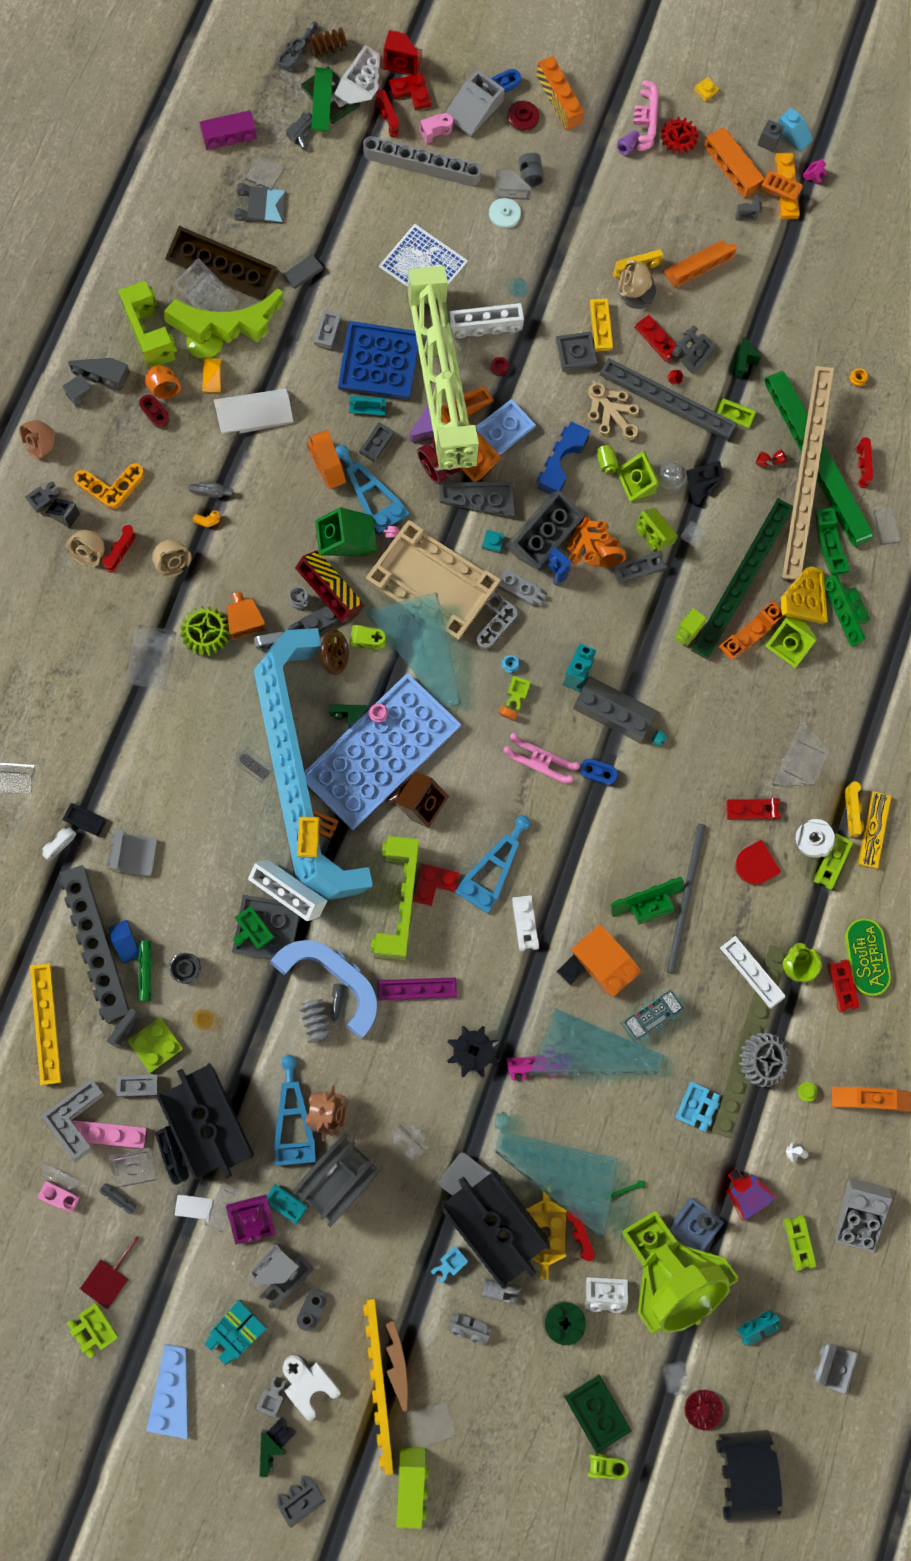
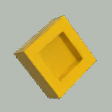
(706, 89)

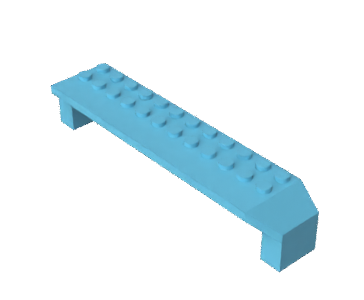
(315, 873)

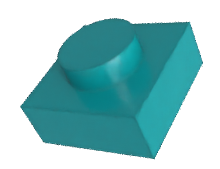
(493, 541)

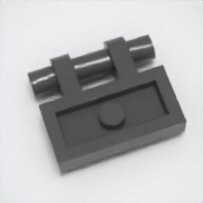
(698, 351)

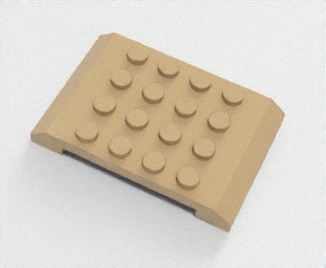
(423, 566)

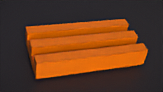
(332, 828)

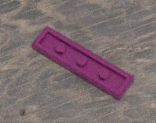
(417, 989)

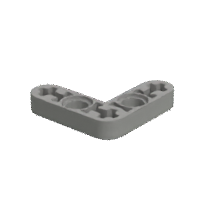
(498, 611)

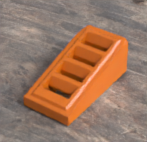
(771, 181)

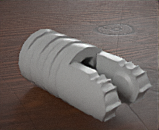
(493, 1291)

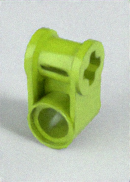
(365, 638)
(605, 1467)

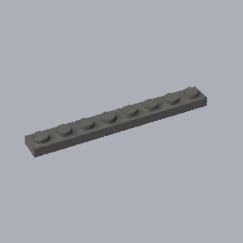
(667, 399)

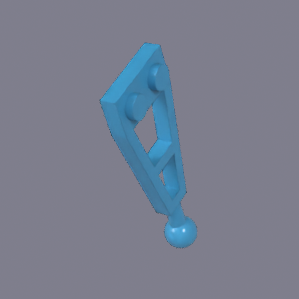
(389, 515)
(477, 894)
(295, 1152)

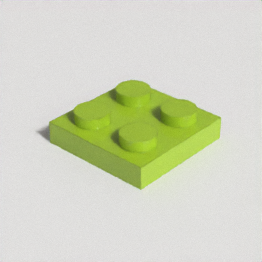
(155, 1045)

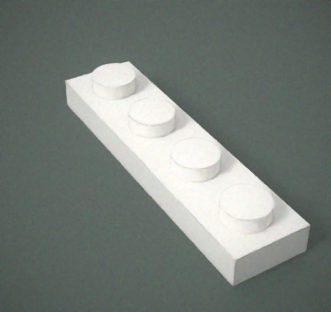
(753, 972)

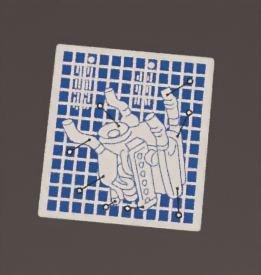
(421, 250)

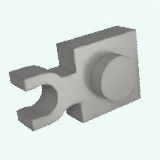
(270, 1400)

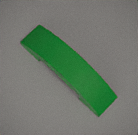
(321, 99)
(830, 542)

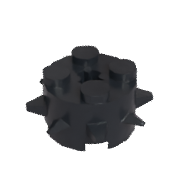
(467, 1061)

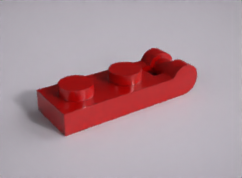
(656, 337)
(752, 809)

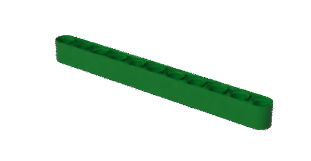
(828, 475)

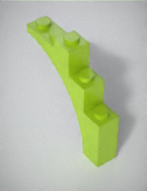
(227, 325)

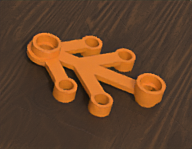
(591, 557)

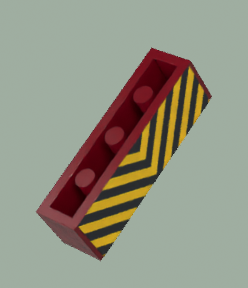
(329, 586)

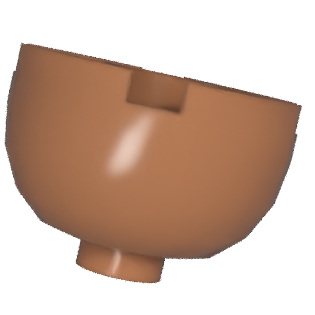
(38, 438)

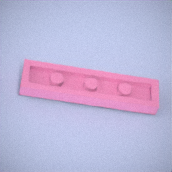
(112, 1134)

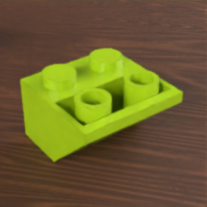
(655, 530)

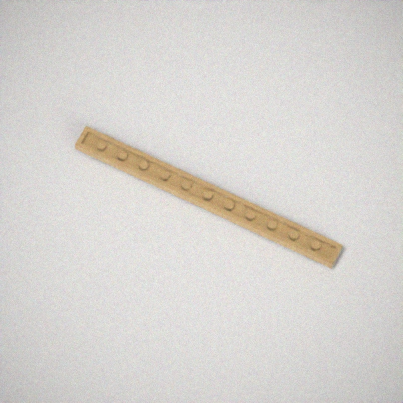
(808, 473)

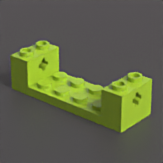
(398, 851)

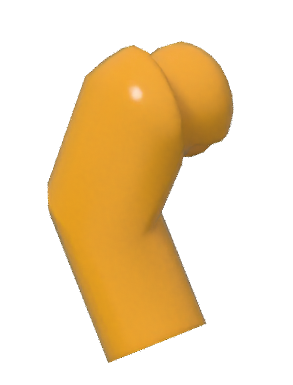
(208, 521)

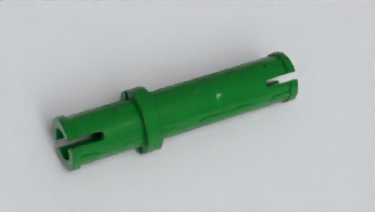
(145, 970)

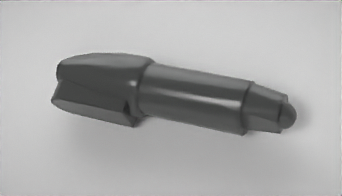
(337, 995)

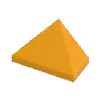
(212, 375)

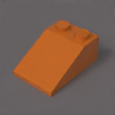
(605, 961)

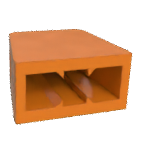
(244, 617)

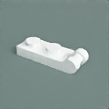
(525, 922)

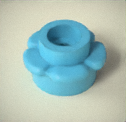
(510, 659)

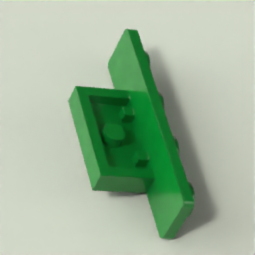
(848, 609)
(650, 902)

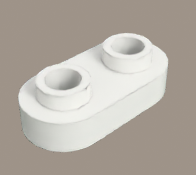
(53, 848)

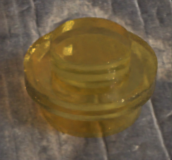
(202, 1019)

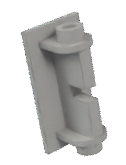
(460, 1327)

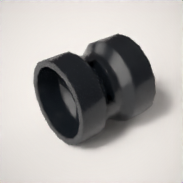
(281, 1432)

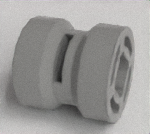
(298, 594)

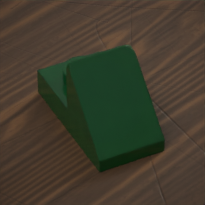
(746, 355)
(353, 712)
(268, 1447)

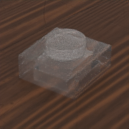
(693, 533)

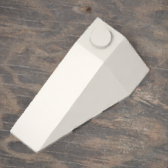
(361, 78)

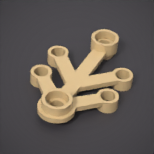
(611, 409)

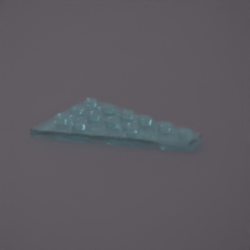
(420, 638)
(582, 1048)
(568, 1175)

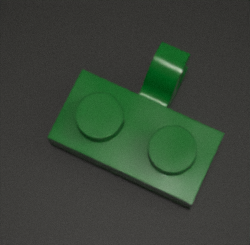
(252, 928)

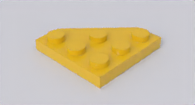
(806, 597)

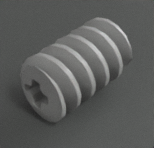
(315, 1023)

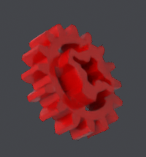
(687, 139)

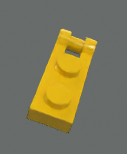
(650, 259)
(854, 809)

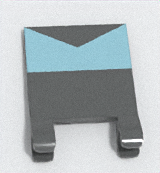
(263, 204)

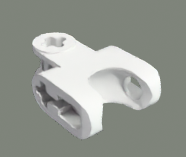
(305, 1383)

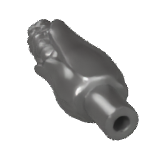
(210, 490)

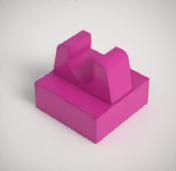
(814, 170)

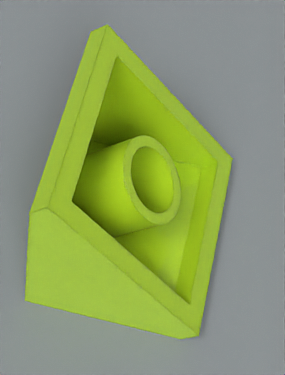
(638, 477)

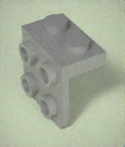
(132, 854)
(462, 1166)
(835, 1367)

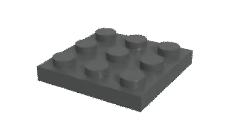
(279, 921)

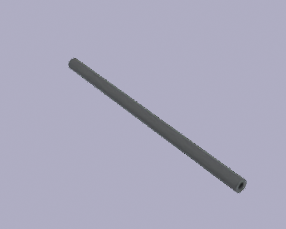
(686, 898)

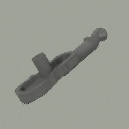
(289, 58)

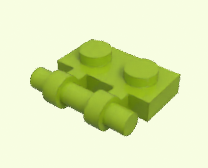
(98, 1327)

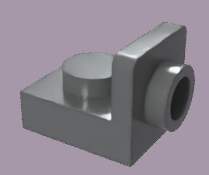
(749, 211)

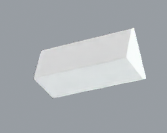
(253, 411)

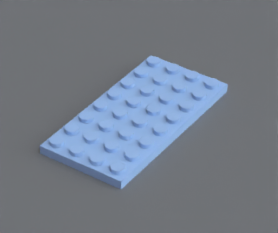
(379, 757)

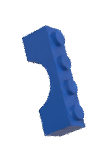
(573, 441)

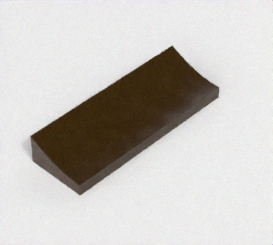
(226, 263)

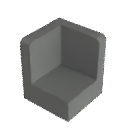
(76, 388)

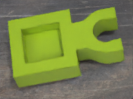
(517, 690)

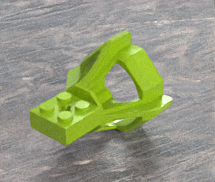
(677, 1281)

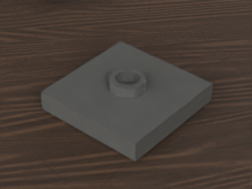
(576, 351)
(124, 1028)

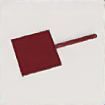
(105, 1282)

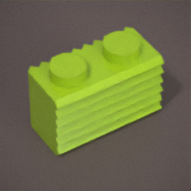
(689, 627)

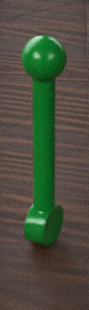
(639, 1184)

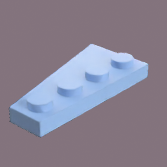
(169, 1403)

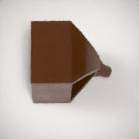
(420, 798)

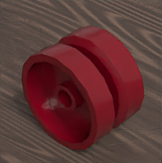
(429, 461)

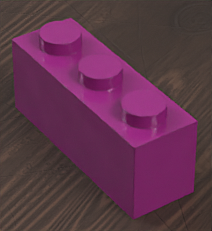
(228, 130)

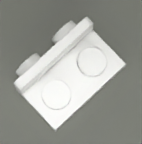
(606, 1294)

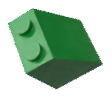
(345, 533)

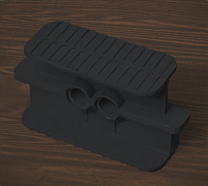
(228, 1143)
(501, 1256)

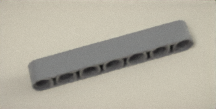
(415, 155)

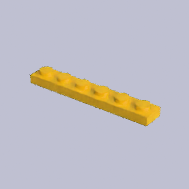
(45, 1024)

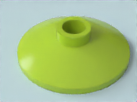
(207, 349)

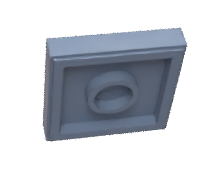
(686, 1227)

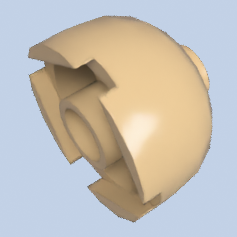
(635, 279)
(86, 547)
(170, 558)

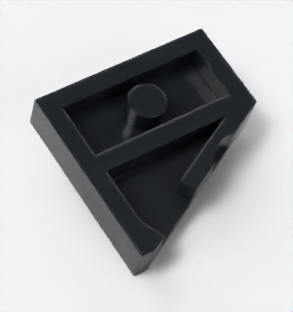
(703, 480)

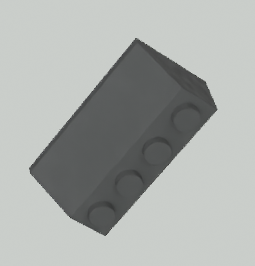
(544, 530)
(614, 709)

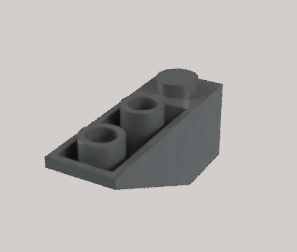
(103, 370)

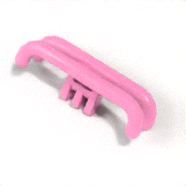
(647, 115)
(540, 760)

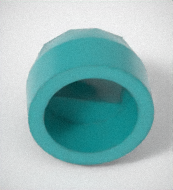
(658, 737)

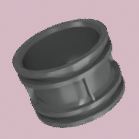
(337, 1179)

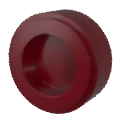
(499, 366)

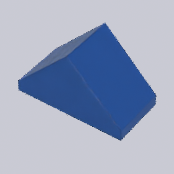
(124, 941)

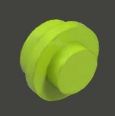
(807, 1091)

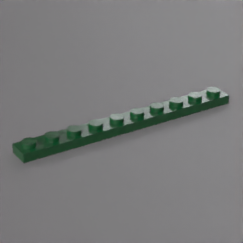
(742, 579)

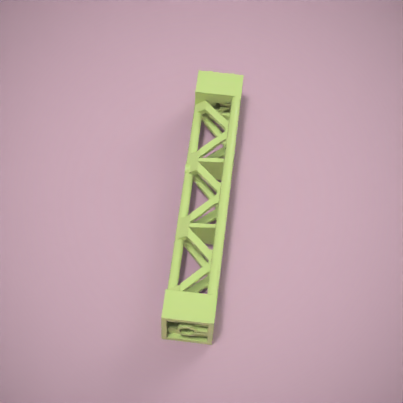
(457, 440)

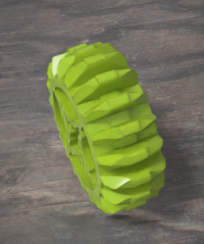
(190, 626)

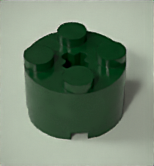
(571, 1333)

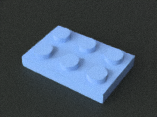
(505, 426)

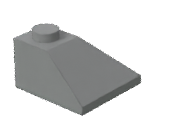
(274, 1268)

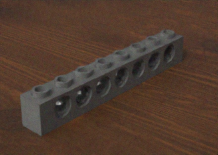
(79, 876)

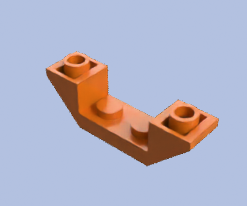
(753, 631)
(871, 1098)

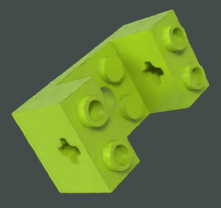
(138, 303)

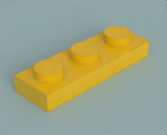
(601, 325)

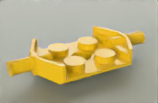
(554, 1217)

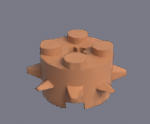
(326, 1112)

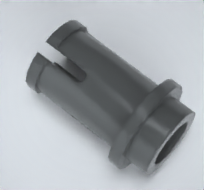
(701, 1221)

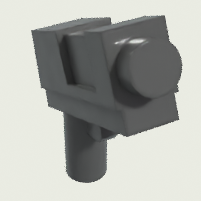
(299, 129)

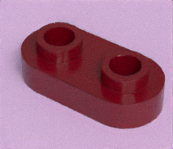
(155, 412)

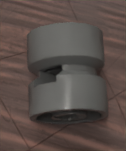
(531, 169)

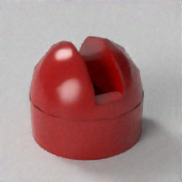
(675, 377)
(781, 457)
(762, 459)

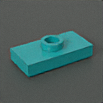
(286, 1204)

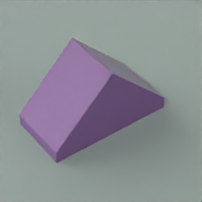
(423, 428)

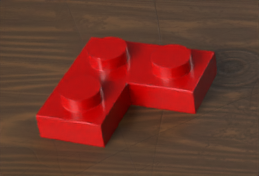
(411, 86)
(432, 878)

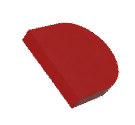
(756, 864)

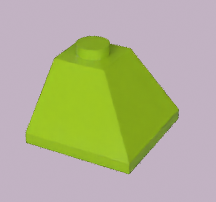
(792, 640)

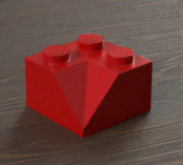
(401, 55)

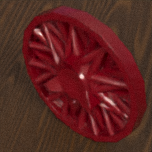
(523, 115)
(703, 1409)

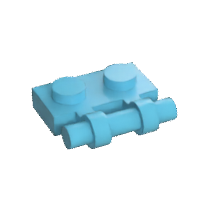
(692, 1104)

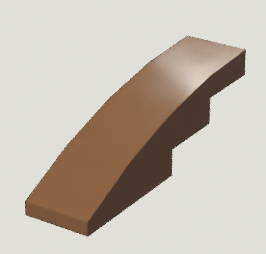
(398, 1372)

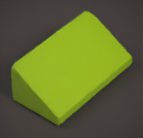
(736, 412)

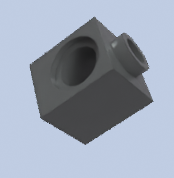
(770, 135)

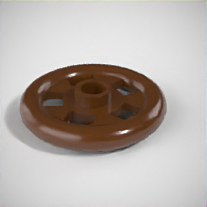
(334, 652)

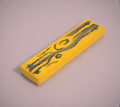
(874, 830)

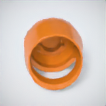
(158, 378)
(607, 553)

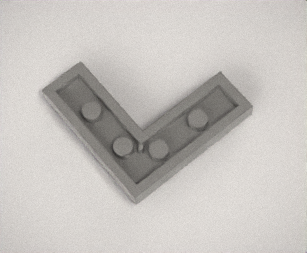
(60, 1117)

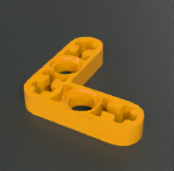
(109, 492)

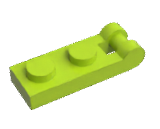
(833, 862)

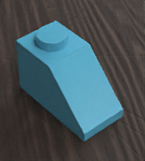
(795, 129)

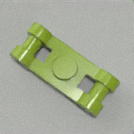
(799, 1243)

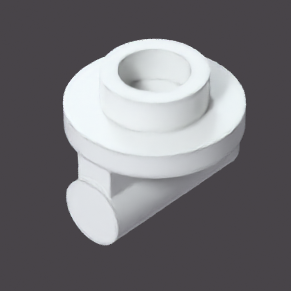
(794, 1152)

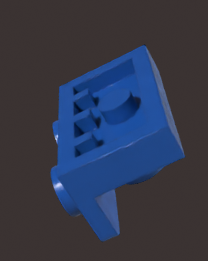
(558, 564)

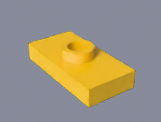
(308, 837)

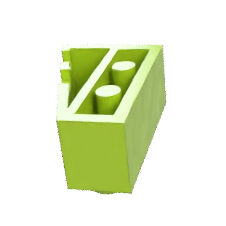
(411, 1488)

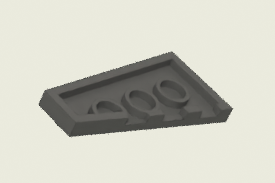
(480, 496)

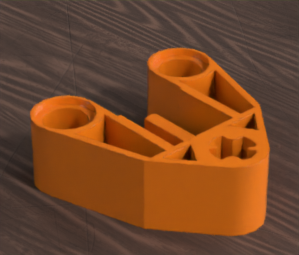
(326, 459)

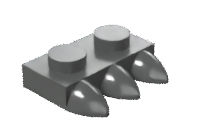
(300, 1502)

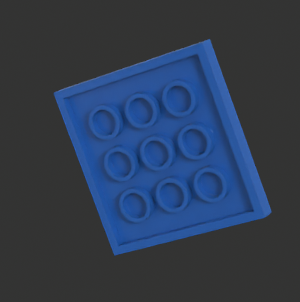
(378, 360)

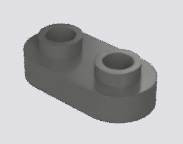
(311, 1310)

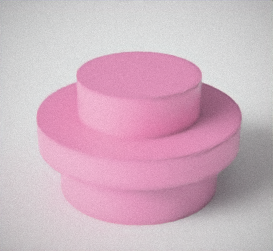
(391, 532)
(378, 713)

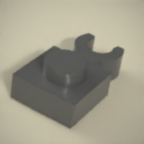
(40, 498)

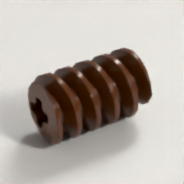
(330, 41)

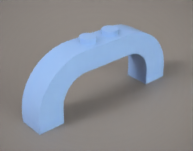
(343, 971)

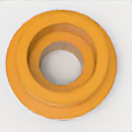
(860, 373)

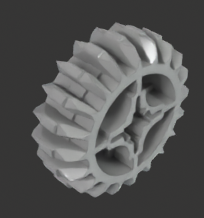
(760, 1071)

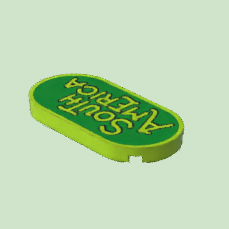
(867, 957)

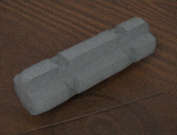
(117, 1198)

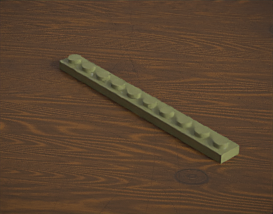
(755, 1023)

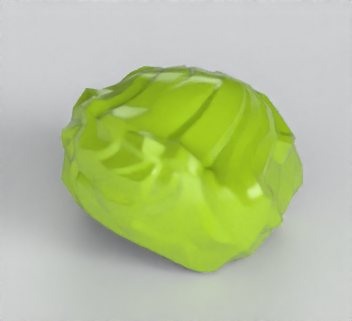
(802, 963)

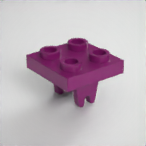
(250, 1219)

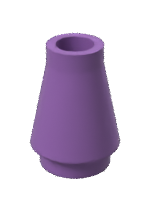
(627, 143)

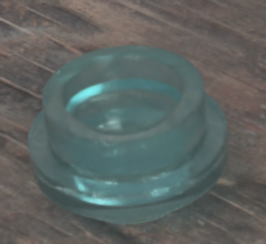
(519, 287)
(502, 1121)

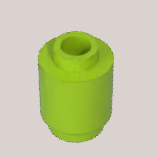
(607, 459)

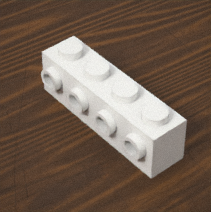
(486, 320)
(287, 890)

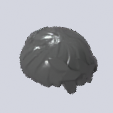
(185, 968)

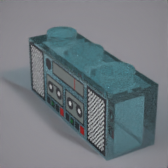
(653, 1016)

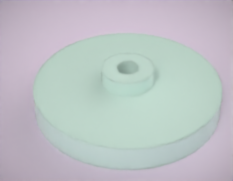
(504, 213)

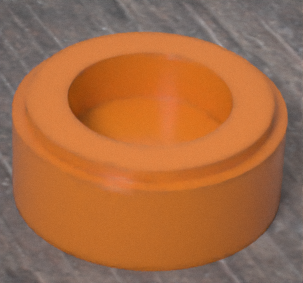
(507, 713)

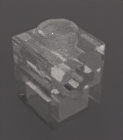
(676, 1378)

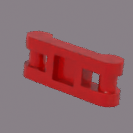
(387, 112)
(865, 462)
(119, 549)
(843, 985)
(580, 1235)

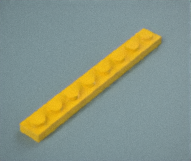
(378, 1395)

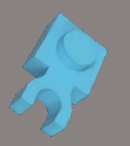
(452, 1262)

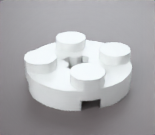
(815, 849)

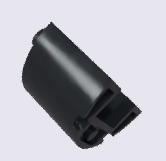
(751, 1476)

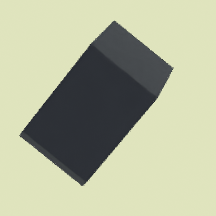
(63, 512)

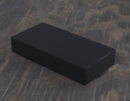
(84, 819)

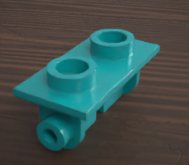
(367, 405)
(766, 1322)

